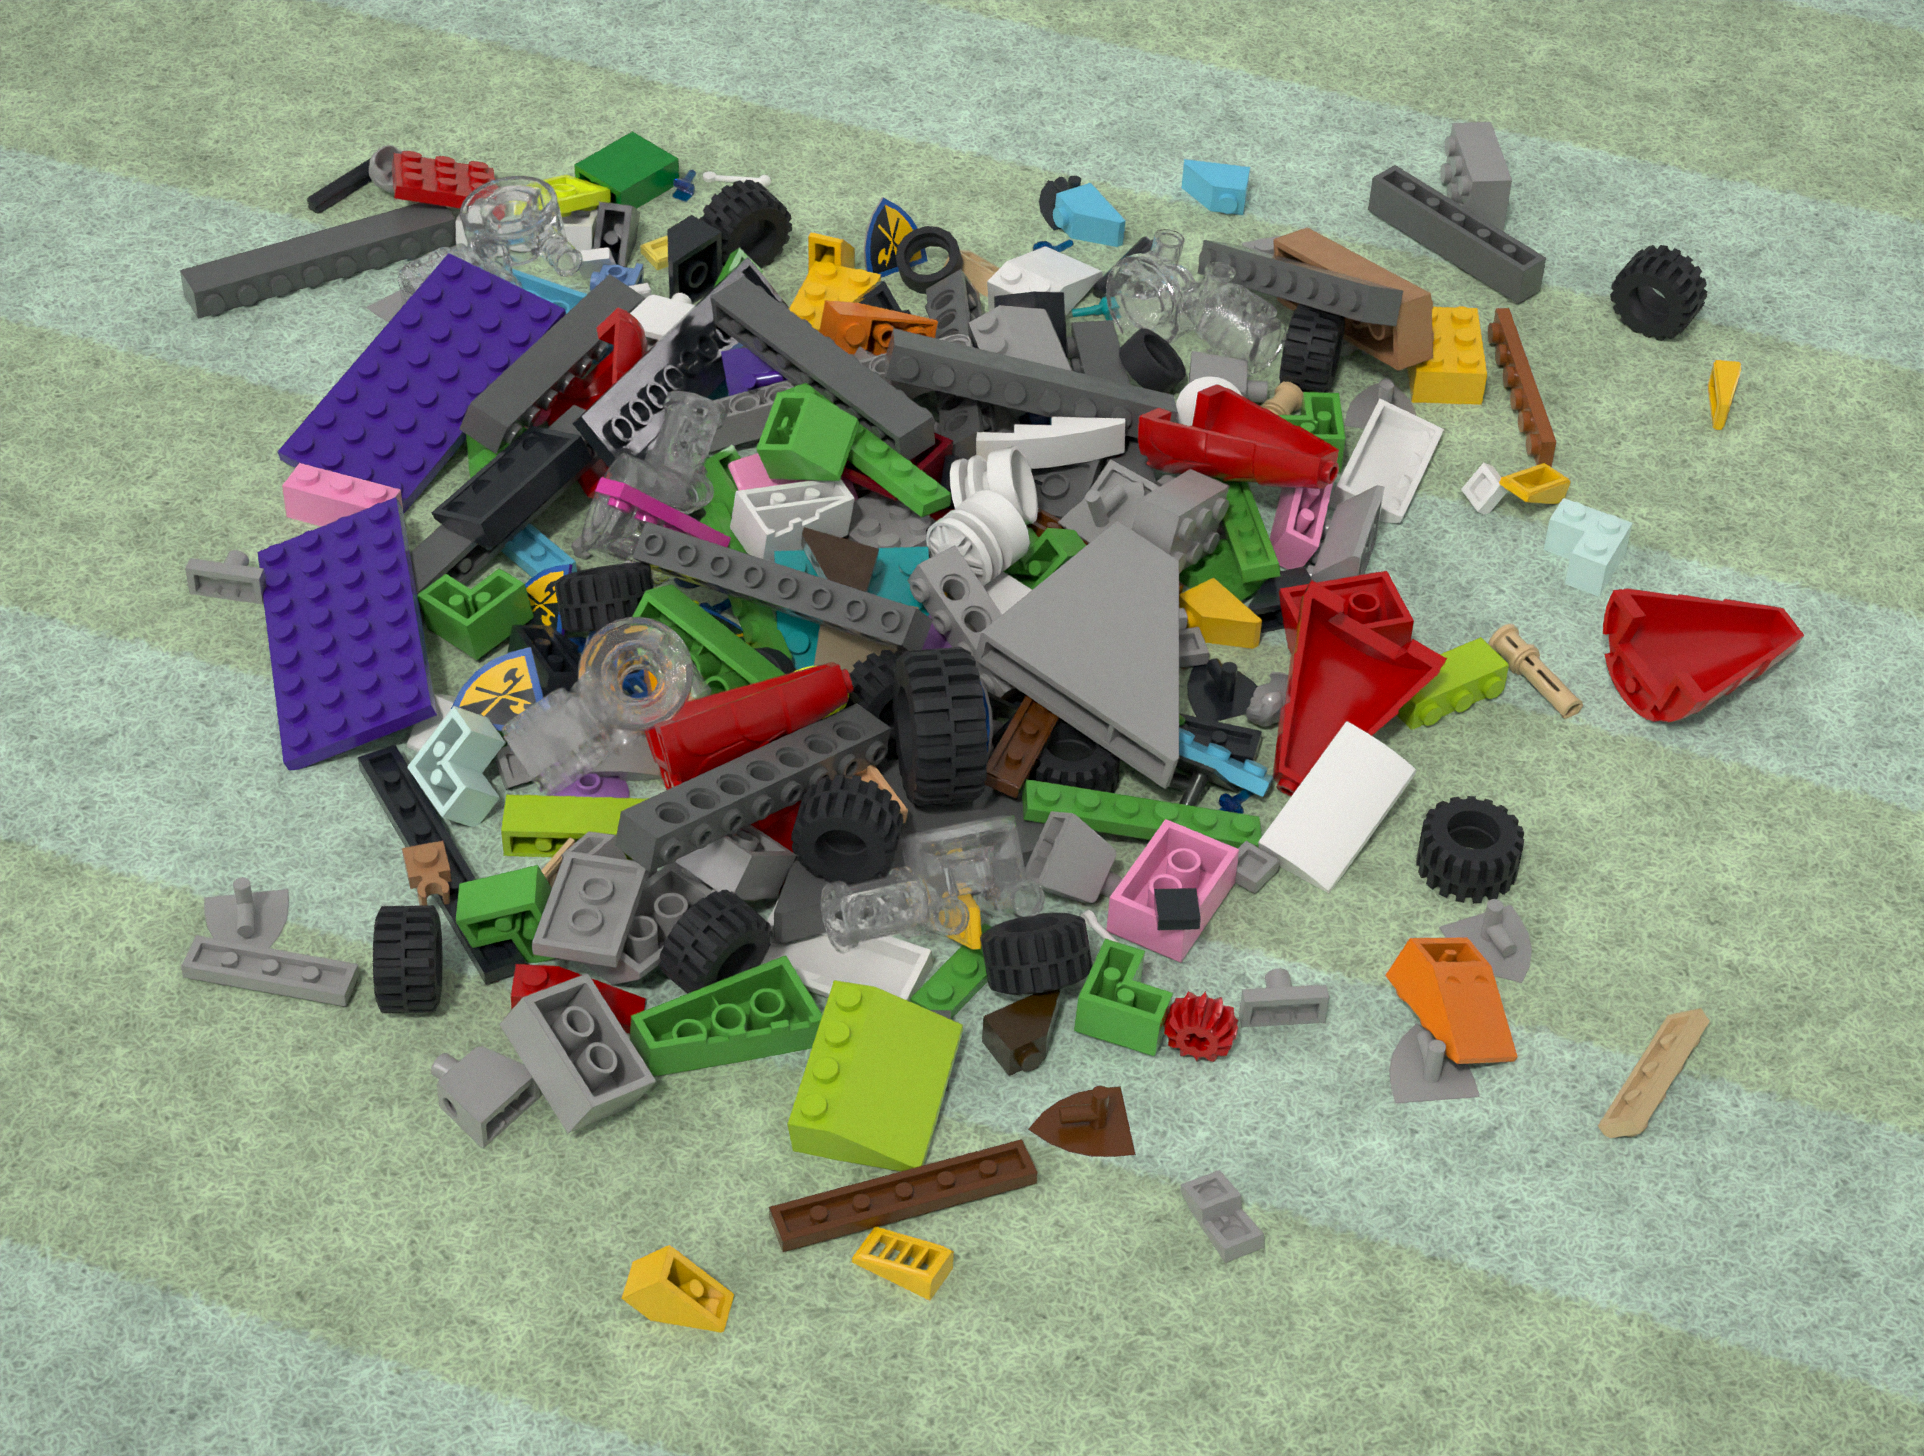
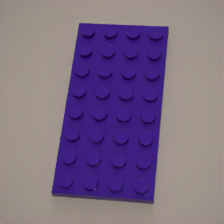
(408, 392)
(345, 635)

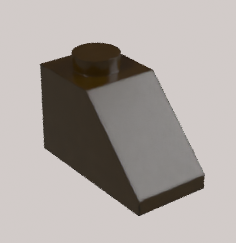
(840, 559)
(1022, 1031)

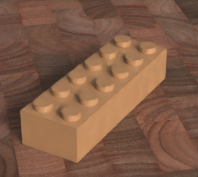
(1397, 345)

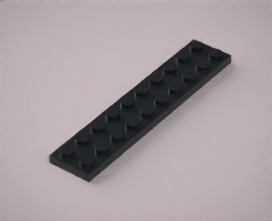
(683, 360)

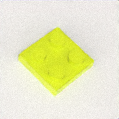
(577, 194)

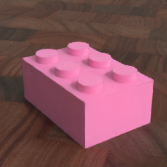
(1171, 860)

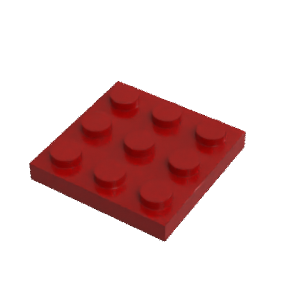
(436, 180)

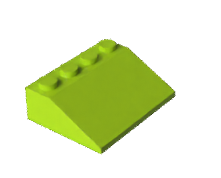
(873, 1079)

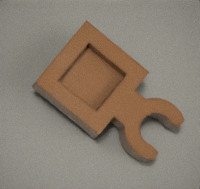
(428, 870)

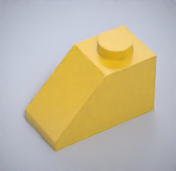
(831, 250)
(1220, 615)
(677, 1292)

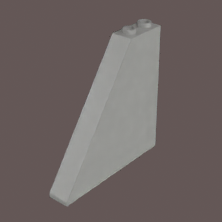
(1101, 648)

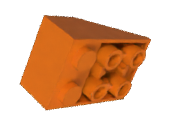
(869, 326)
(1454, 998)

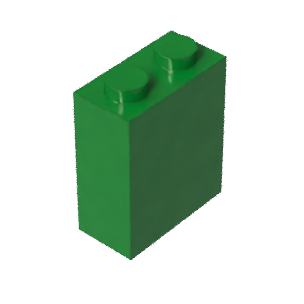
(631, 170)

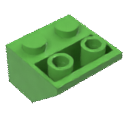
(806, 438)

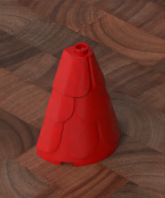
(629, 346)
(1237, 443)
(1687, 650)
(1341, 676)
(744, 719)

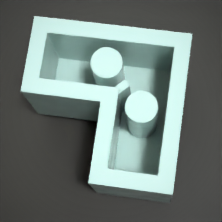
(1591, 541)
(453, 763)

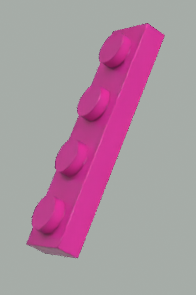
(648, 509)

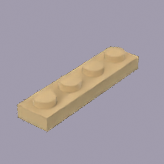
(1654, 1074)

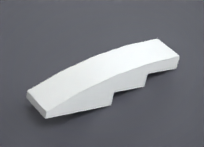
(1061, 443)

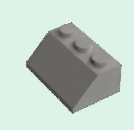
(1022, 335)
(1348, 537)
(661, 905)

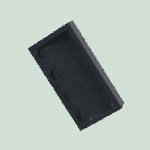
(513, 485)

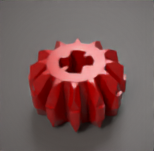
(1201, 1026)

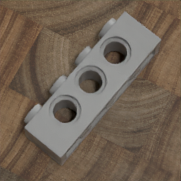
(971, 606)

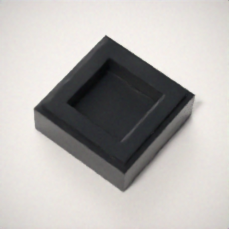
(1177, 909)

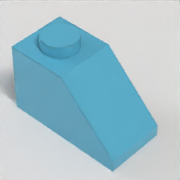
(1217, 185)
(1088, 216)

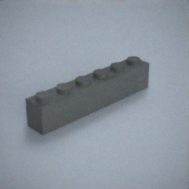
(1457, 234)

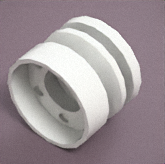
(1003, 473)
(985, 533)

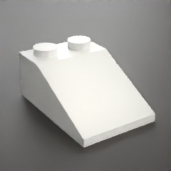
(1044, 272)

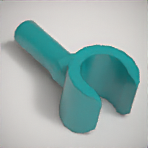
(1099, 309)

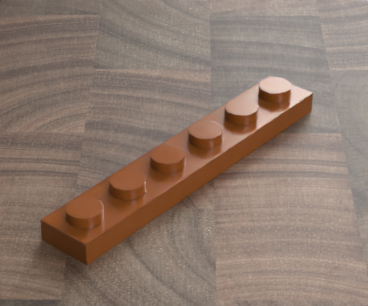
(1524, 391)

